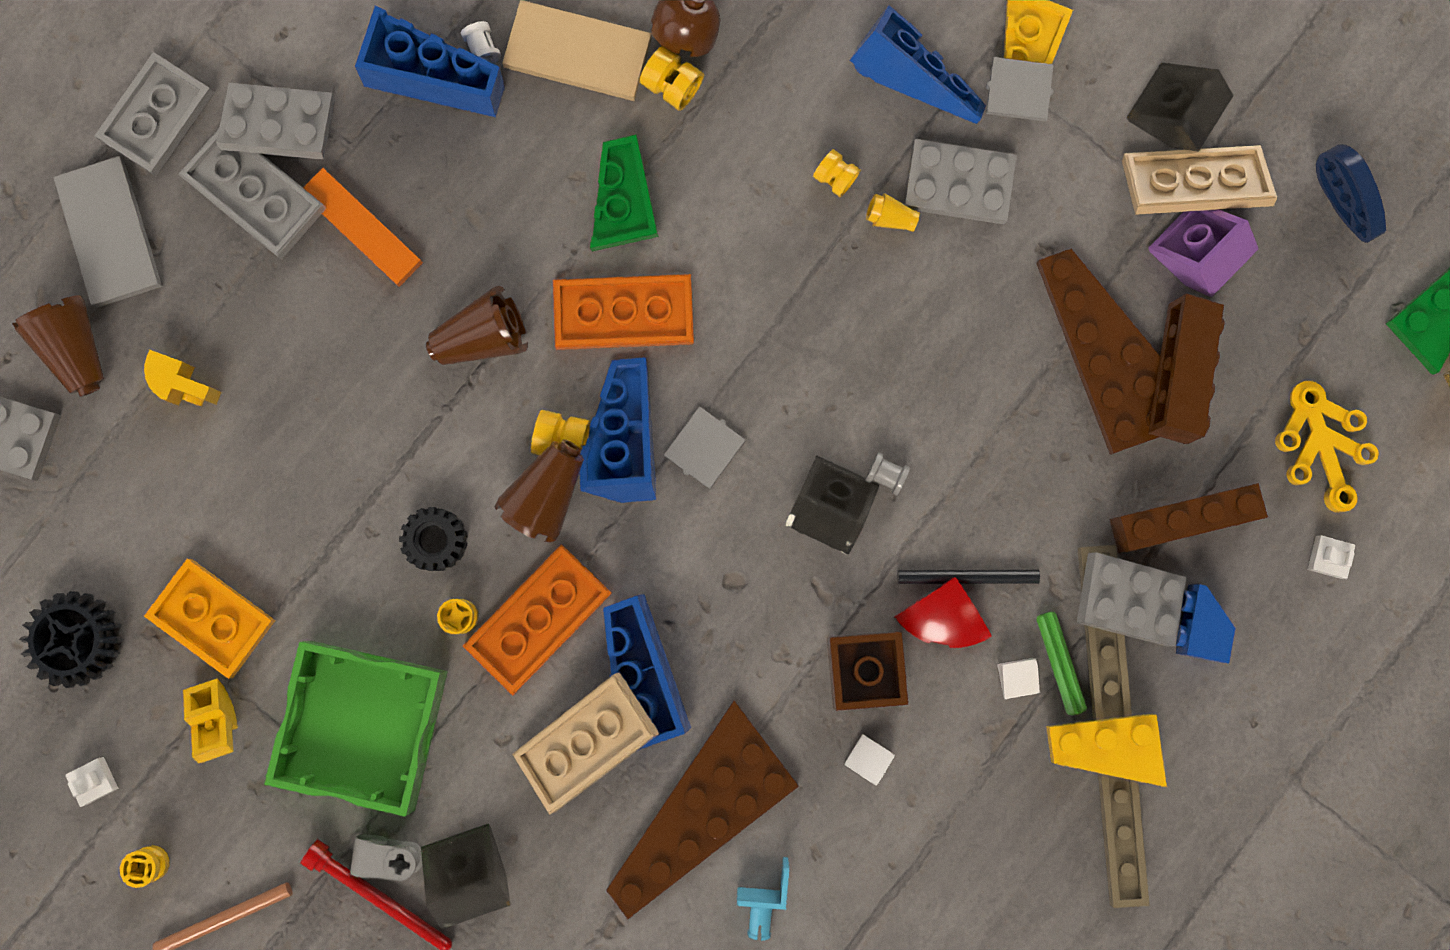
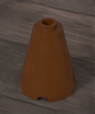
(479, 331)
(64, 343)
(543, 492)

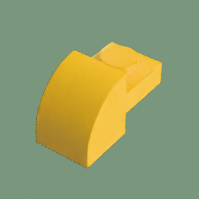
(171, 381)
(211, 720)

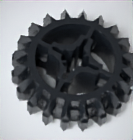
(55, 622)

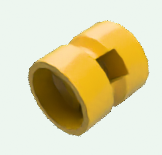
(662, 70)
(552, 427)

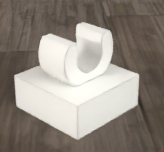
(1331, 557)
(91, 781)

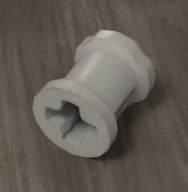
(887, 474)

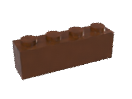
(1187, 369)
(1188, 518)

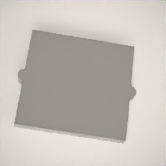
(1019, 89)
(704, 447)

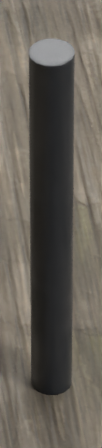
(969, 576)

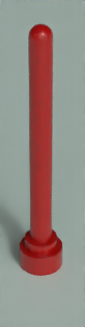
(321, 859)

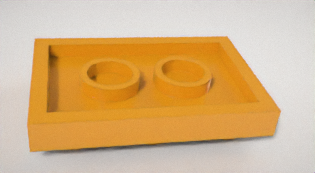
(209, 618)

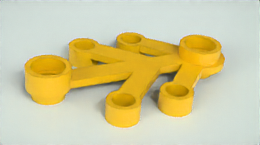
(1323, 441)

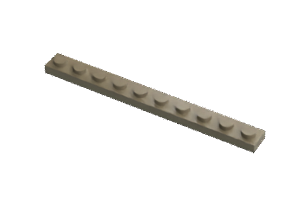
(1117, 795)

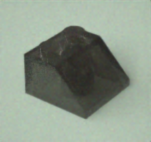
(1181, 105)
(832, 505)
(464, 877)

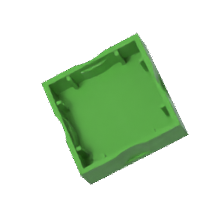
(356, 727)

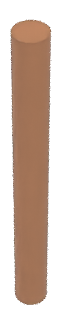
(224, 918)

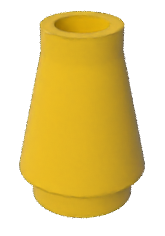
(890, 213)

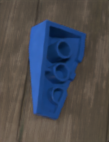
(900, 62)
(620, 439)

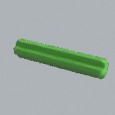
(1061, 663)

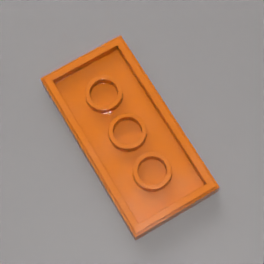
(623, 312)
(537, 619)

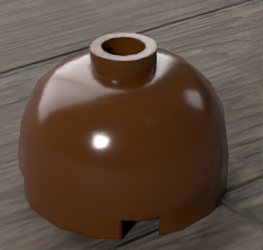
(686, 25)

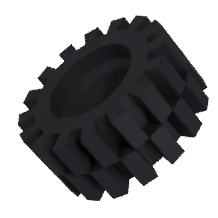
(412, 539)

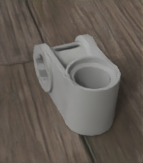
(379, 858)

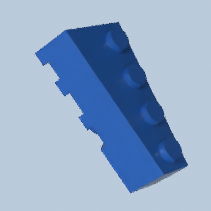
(425, 68)
(641, 660)

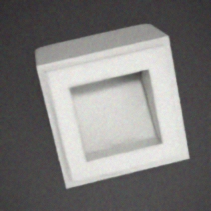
(1019, 678)
(869, 759)

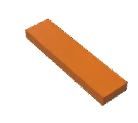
(363, 228)

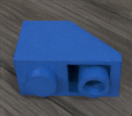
(1204, 627)

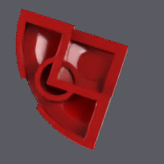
(945, 618)

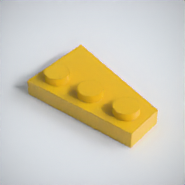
(1034, 29)
(1112, 746)

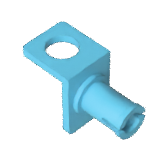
(762, 903)

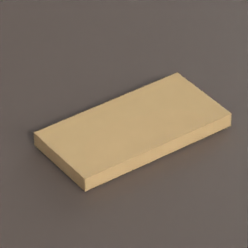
(577, 50)
(1198, 180)
(585, 743)

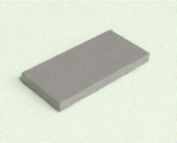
(254, 195)
(107, 232)

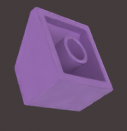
(1205, 248)

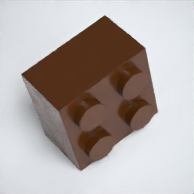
(867, 671)

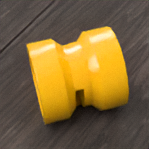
(836, 173)
(451, 618)
(153, 862)

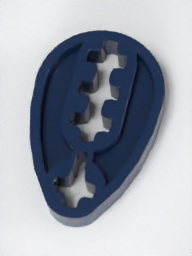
(1352, 191)

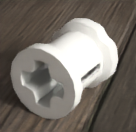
(480, 42)

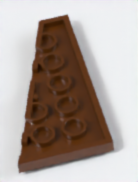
(1108, 351)
(715, 799)

